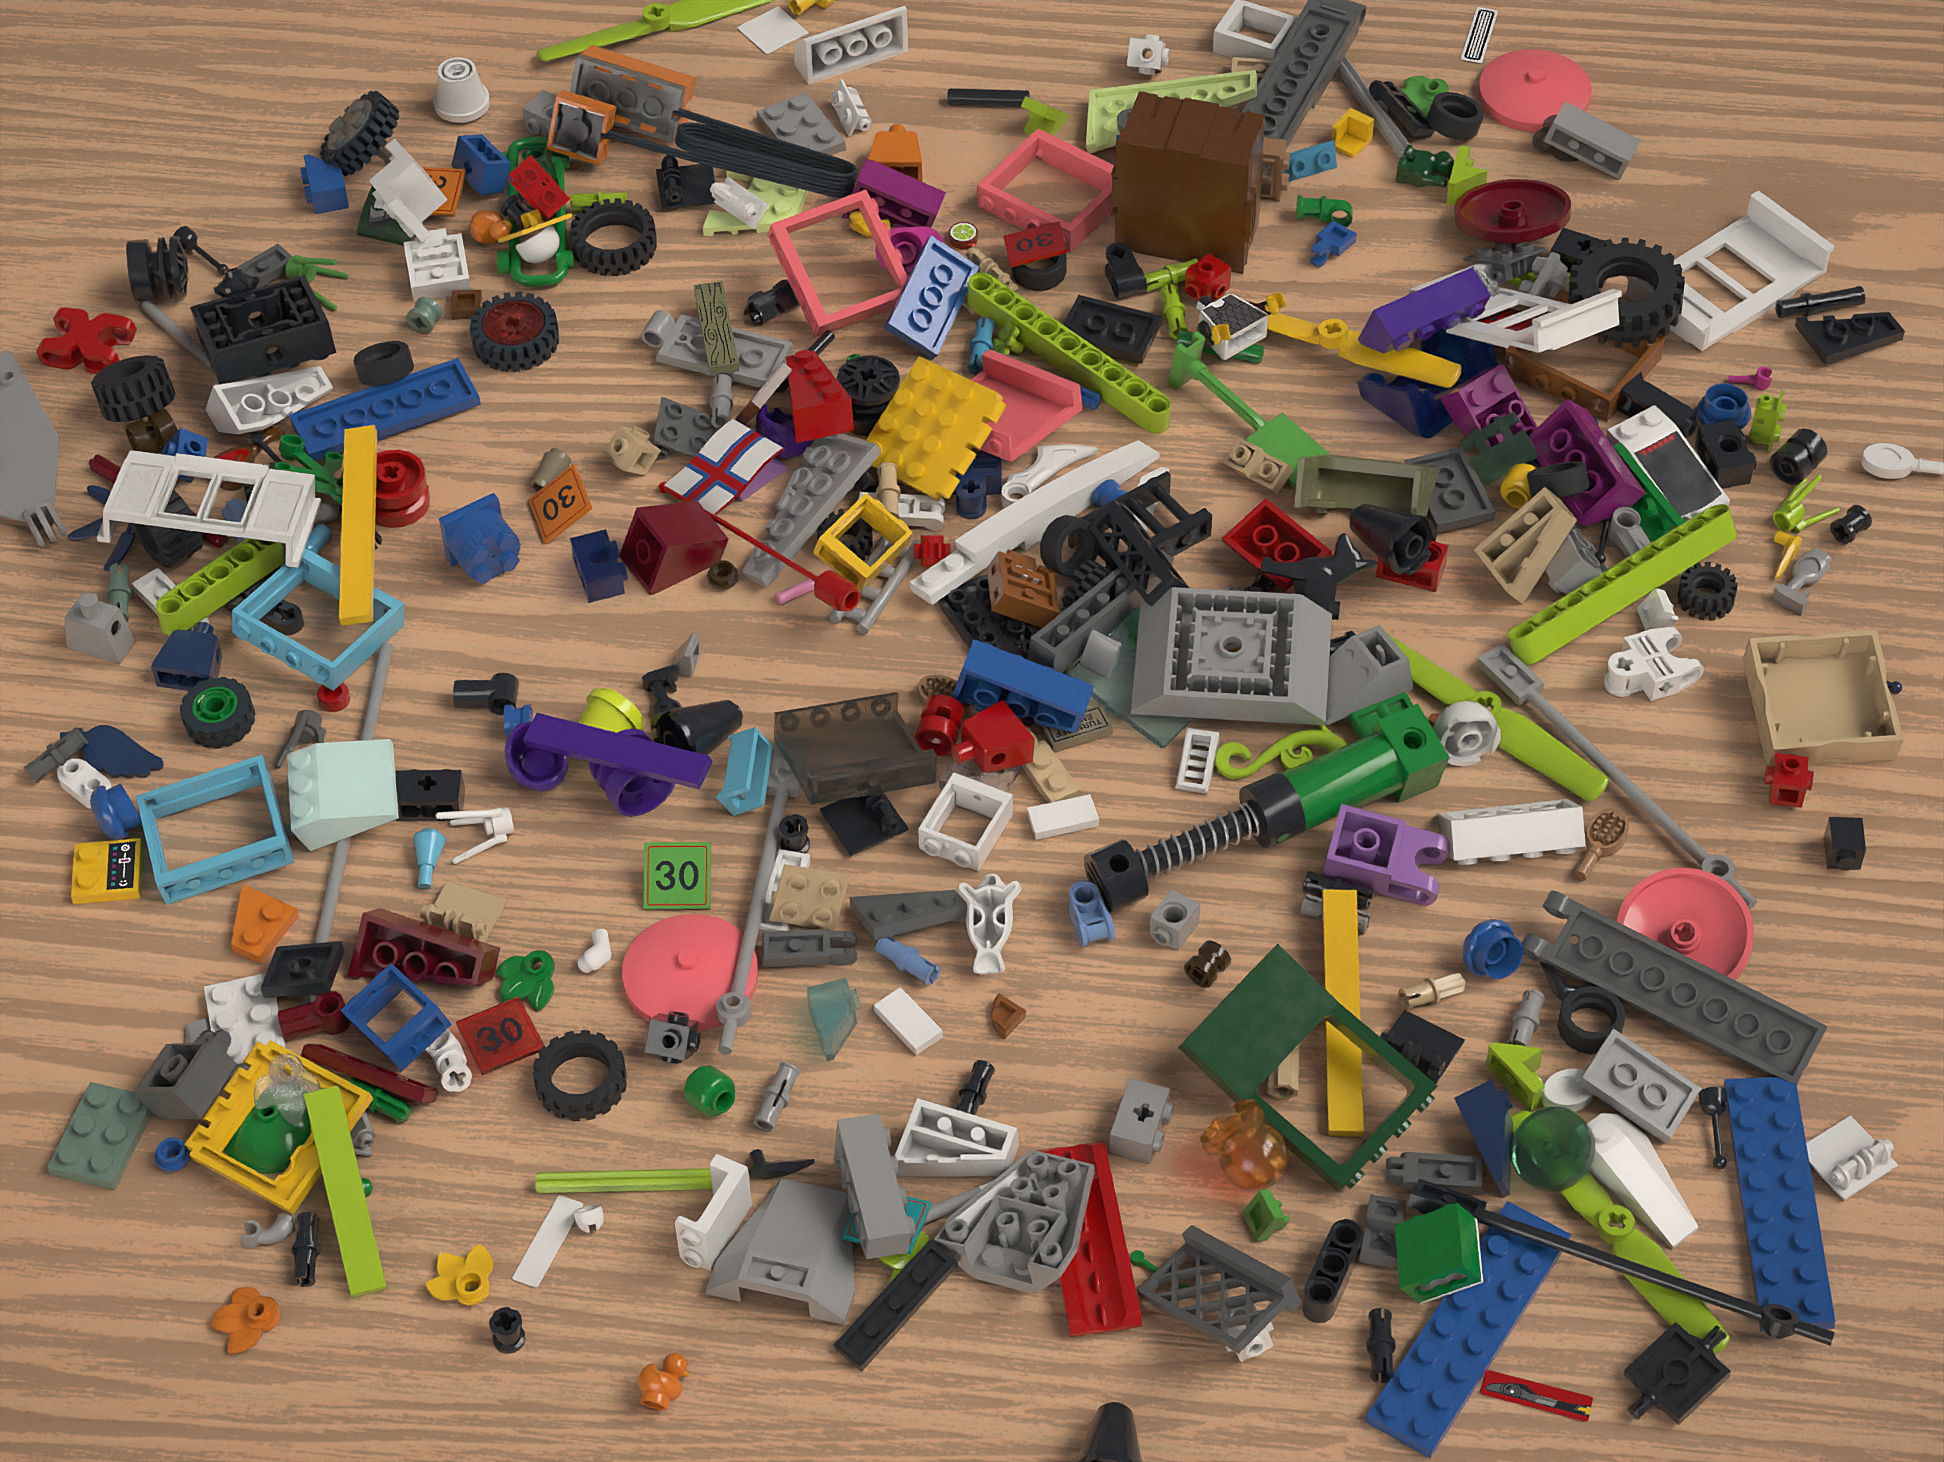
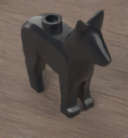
(1319, 576)

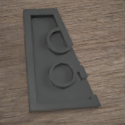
(907, 912)

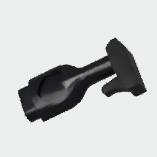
(656, 682)

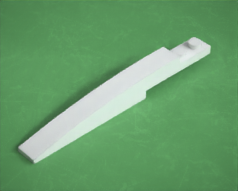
(1028, 518)

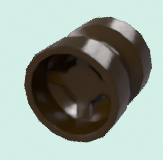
(1210, 960)

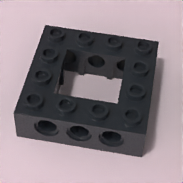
(287, 320)

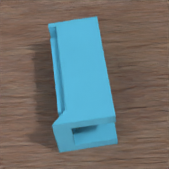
(746, 772)

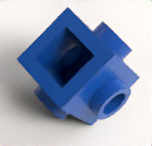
(186, 443)

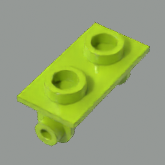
(1764, 424)

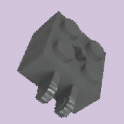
(187, 1077)

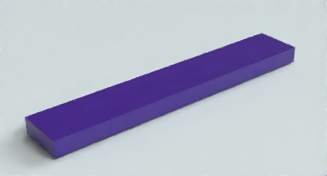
(618, 751)

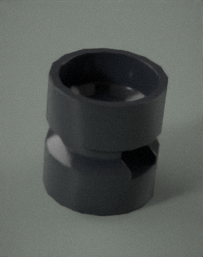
(1798, 456)

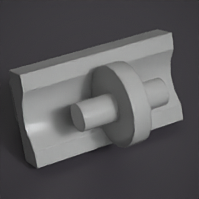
(1550, 278)

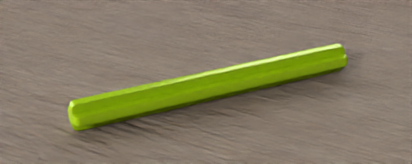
(623, 1180)

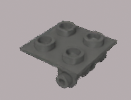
(1507, 259)
(681, 429)

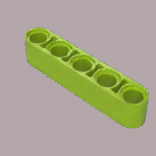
(218, 583)

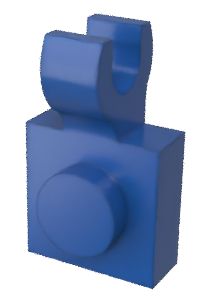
(1330, 240)

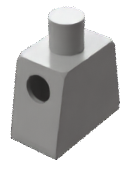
(98, 629)

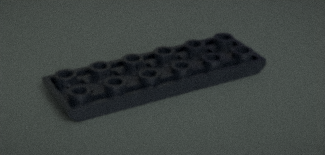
(972, 617)

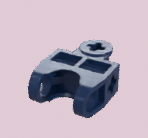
(980, 480)

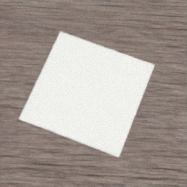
(772, 30)

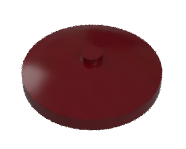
(1512, 210)

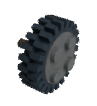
(360, 133)

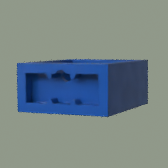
(414, 1035)

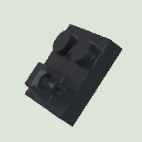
(302, 969)

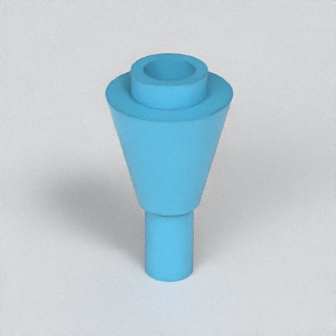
(428, 849)

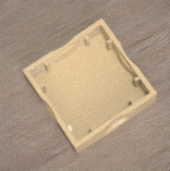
(1823, 697)

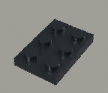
(1114, 328)

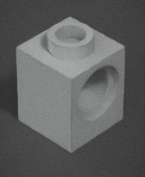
(1175, 909)

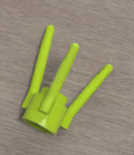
(1792, 512)

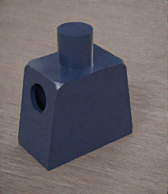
(188, 658)

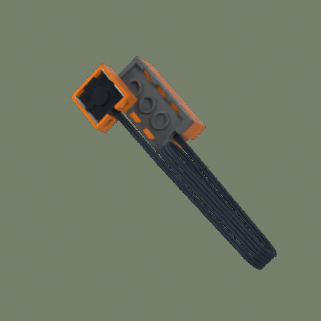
(652, 101)

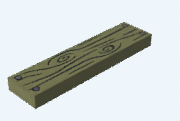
(716, 328)

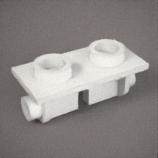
(849, 109)
(739, 202)

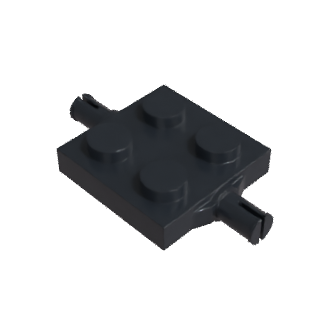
(1677, 1373)

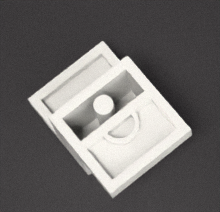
(407, 192)

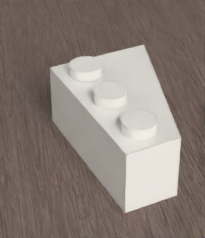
(954, 1144)

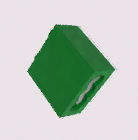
(1438, 1253)

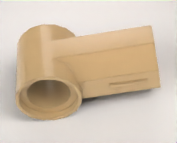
(1285, 1078)

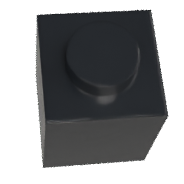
(1844, 843)

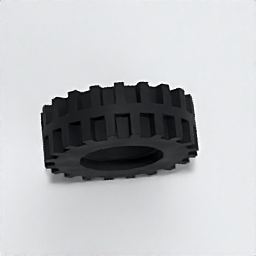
(1641, 318)

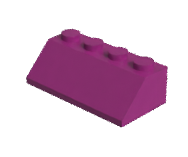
(1575, 437)

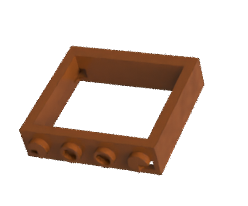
(1565, 387)

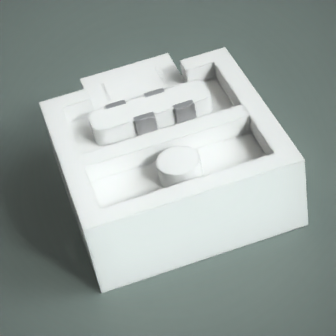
(437, 265)

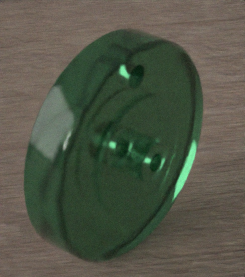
(1553, 1149)

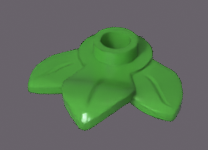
(1423, 90)

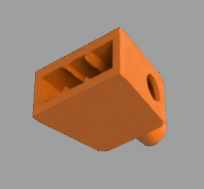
(898, 151)

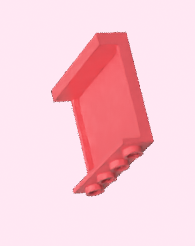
(1034, 402)

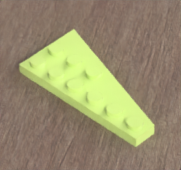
(1107, 103)

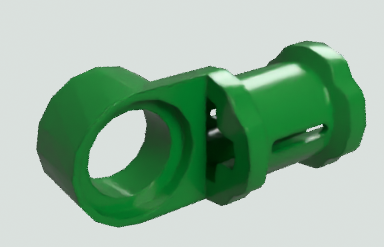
(1323, 209)

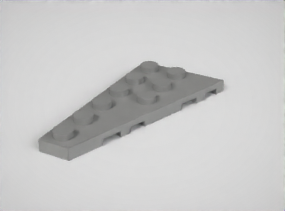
(809, 497)

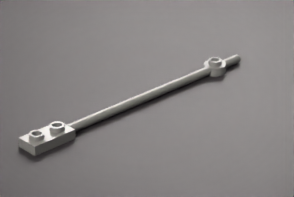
(1522, 685)
(782, 785)

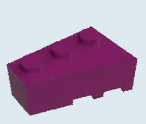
(898, 196)

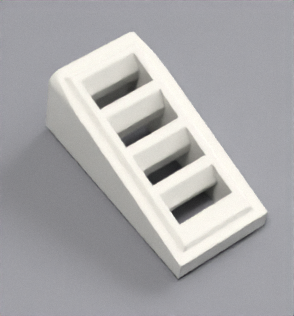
(1198, 738)

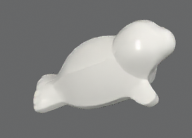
(989, 920)

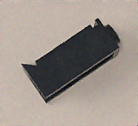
(1644, 395)

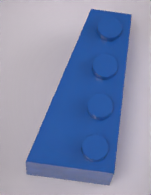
(1024, 686)

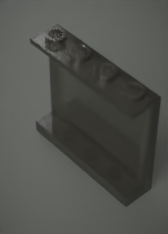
(852, 749)

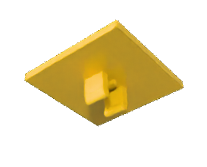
(533, 221)

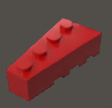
(817, 398)

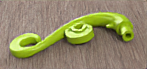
(1282, 747)

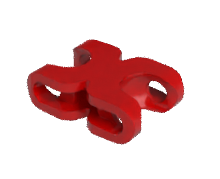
(85, 340)

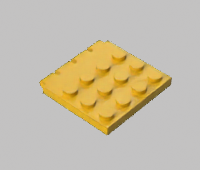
(934, 427)

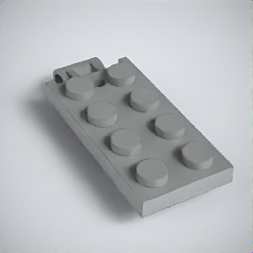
(684, 348)

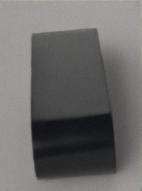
(1327, 1284)

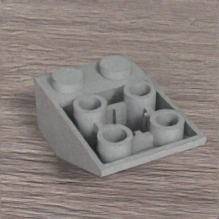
(1365, 673)

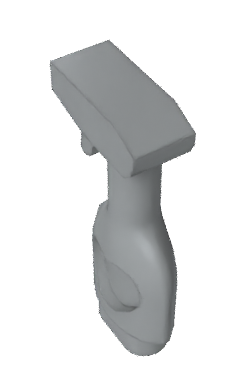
(1805, 571)

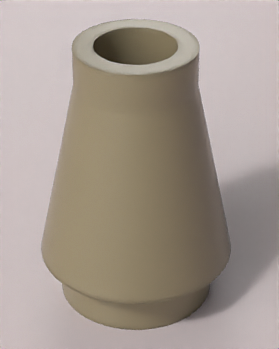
(551, 466)

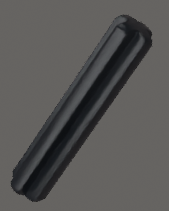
(986, 97)

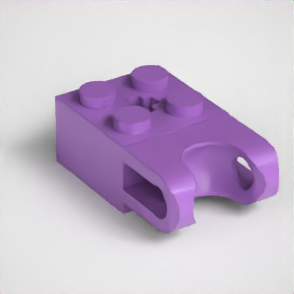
(1384, 855)

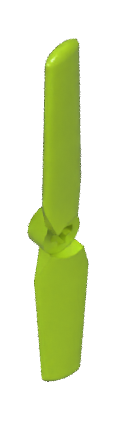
(656, 17)
(1518, 733)
(1595, 1206)

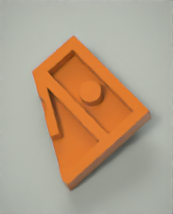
(260, 924)

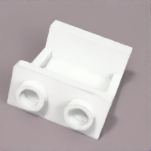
(705, 1240)

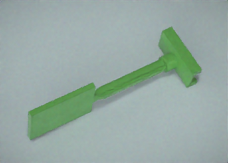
(1277, 438)

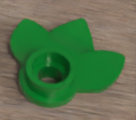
(526, 982)

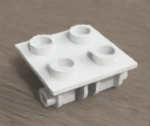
(1850, 1157)

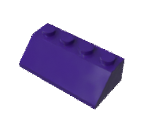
(1425, 312)

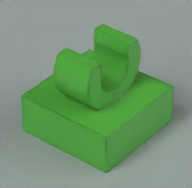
(1264, 1215)

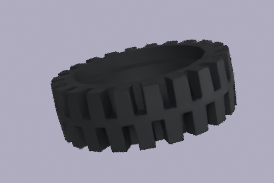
(612, 259)

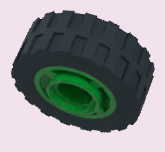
(217, 712)

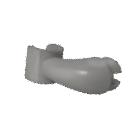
(277, 1232)

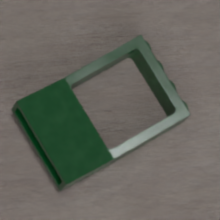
(1264, 1024)

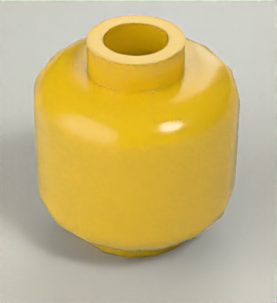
(1515, 485)

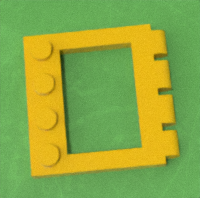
(227, 1115)

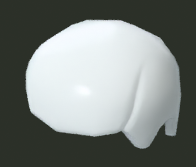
(539, 246)

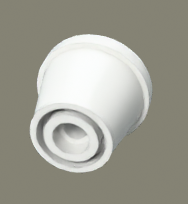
(460, 92)

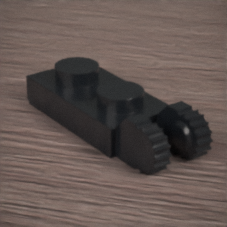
(1402, 108)

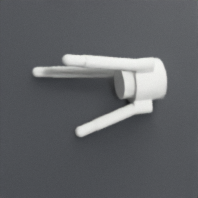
(495, 822)

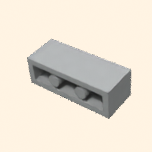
(1592, 140)

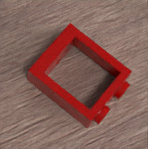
(528, 181)

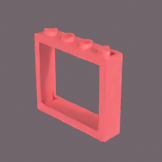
(1063, 157)
(799, 280)

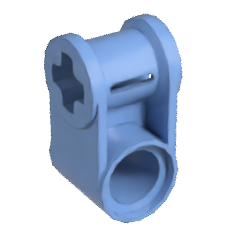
(1089, 919)

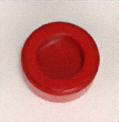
(335, 699)

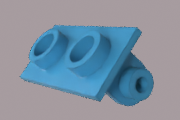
(1312, 160)

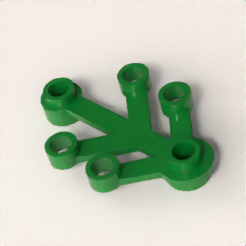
(292, 449)

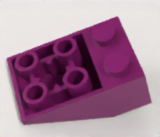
(1483, 399)

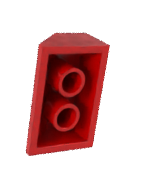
(1275, 535)

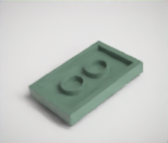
(100, 1137)

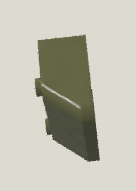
(1348, 482)

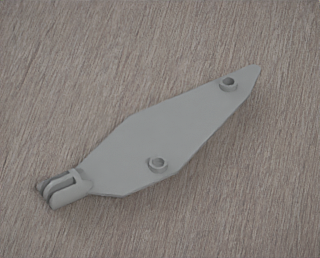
(26, 454)

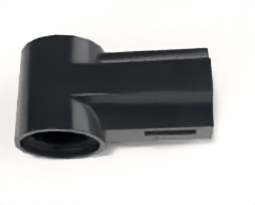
(488, 694)

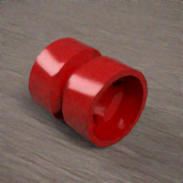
(939, 724)

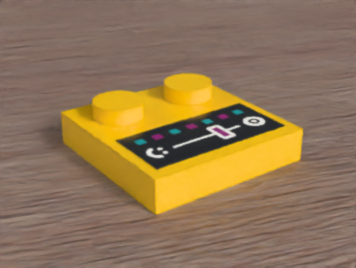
(107, 871)

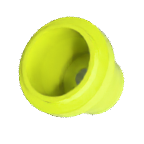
(610, 711)

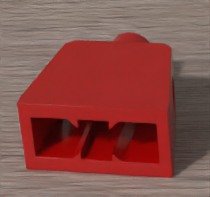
(994, 740)

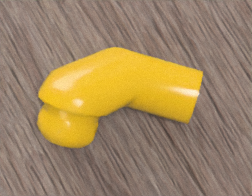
(859, 225)

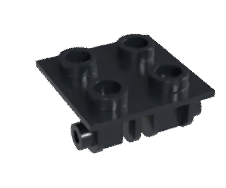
(684, 184)
(863, 821)
(1423, 1044)

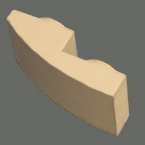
(1258, 466)

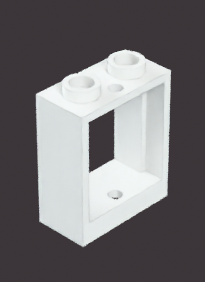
(1231, 44)
(964, 792)

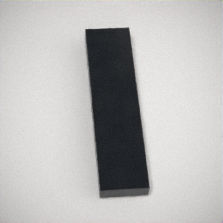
(896, 1305)

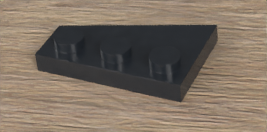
(1844, 338)

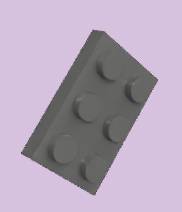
(1458, 493)

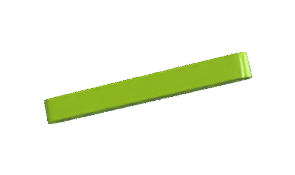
(1070, 353)
(1622, 584)

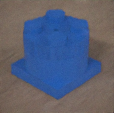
(480, 539)

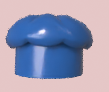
(1724, 403)
(114, 811)
(1492, 950)

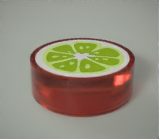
(963, 235)

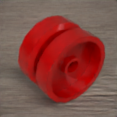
(400, 489)

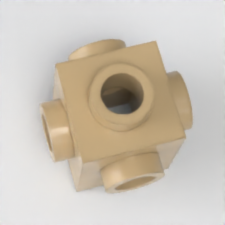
(632, 450)

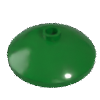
(268, 1141)

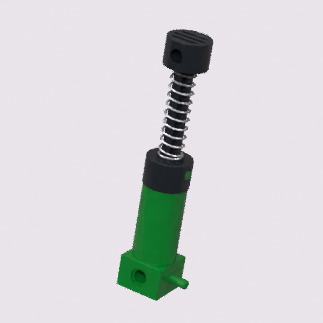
(1397, 759)

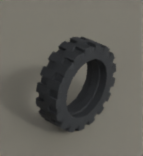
(567, 1048)

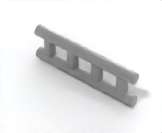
(880, 596)

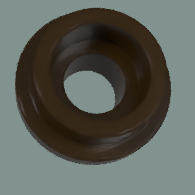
(722, 575)

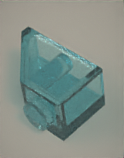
(833, 1013)

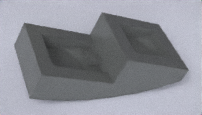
(1379, 1232)

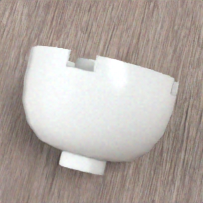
(1467, 732)

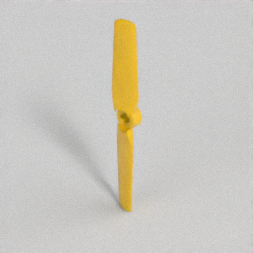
(1335, 335)

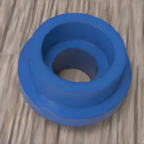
(170, 1147)

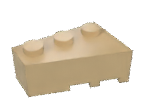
(1527, 543)

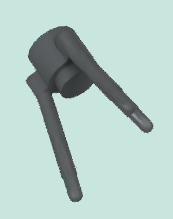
(305, 730)

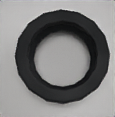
(1455, 116)
(1041, 278)
(383, 363)
(1559, 478)
(1053, 541)
(1592, 998)

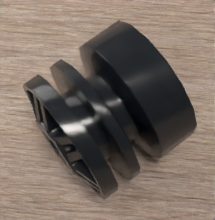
(157, 268)
(871, 385)

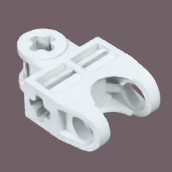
(1651, 666)

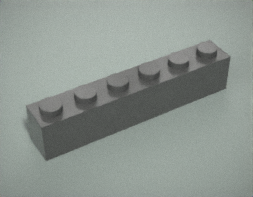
(1098, 610)

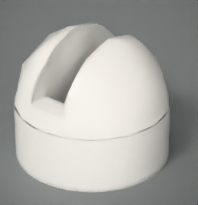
(589, 1215)

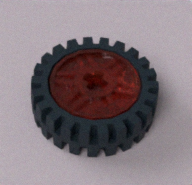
(514, 331)

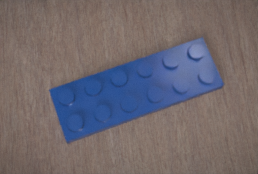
(389, 407)

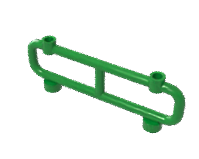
(509, 260)

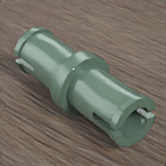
(118, 591)

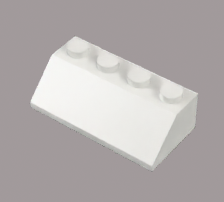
(852, 46)
(1513, 830)

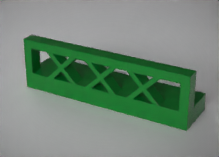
(1654, 509)

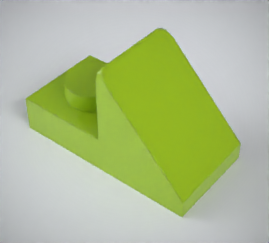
(1043, 117)
(1464, 175)
(1516, 1070)

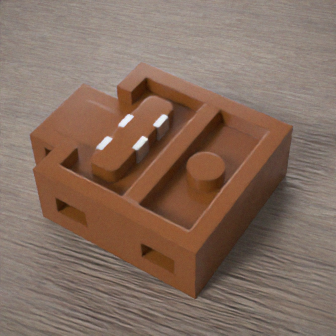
(1022, 589)

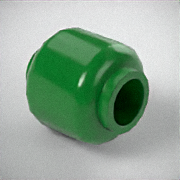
(709, 1091)

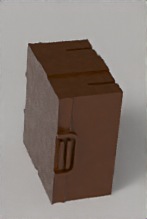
(1188, 180)

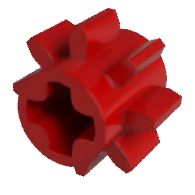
(931, 550)

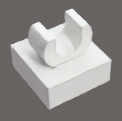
(1657, 611)

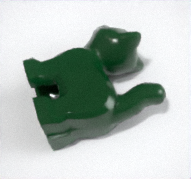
(1420, 165)

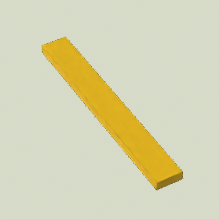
(358, 525)
(1343, 983)

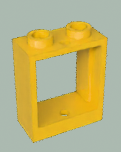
(848, 564)

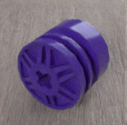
(628, 791)

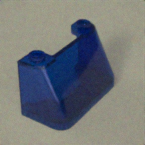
(1418, 403)

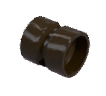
(161, 427)

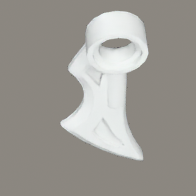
(1048, 462)

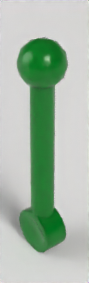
(1138, 1258)

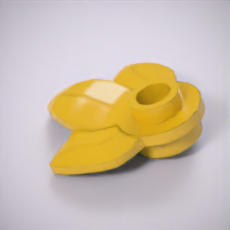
(460, 1274)

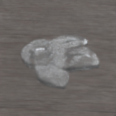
(284, 1090)

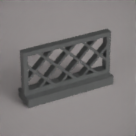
(1236, 1271)

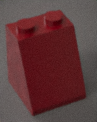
(671, 544)

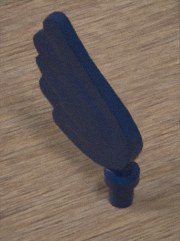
(117, 753)

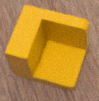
(1352, 132)

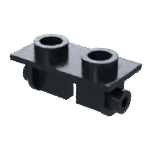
(764, 304)

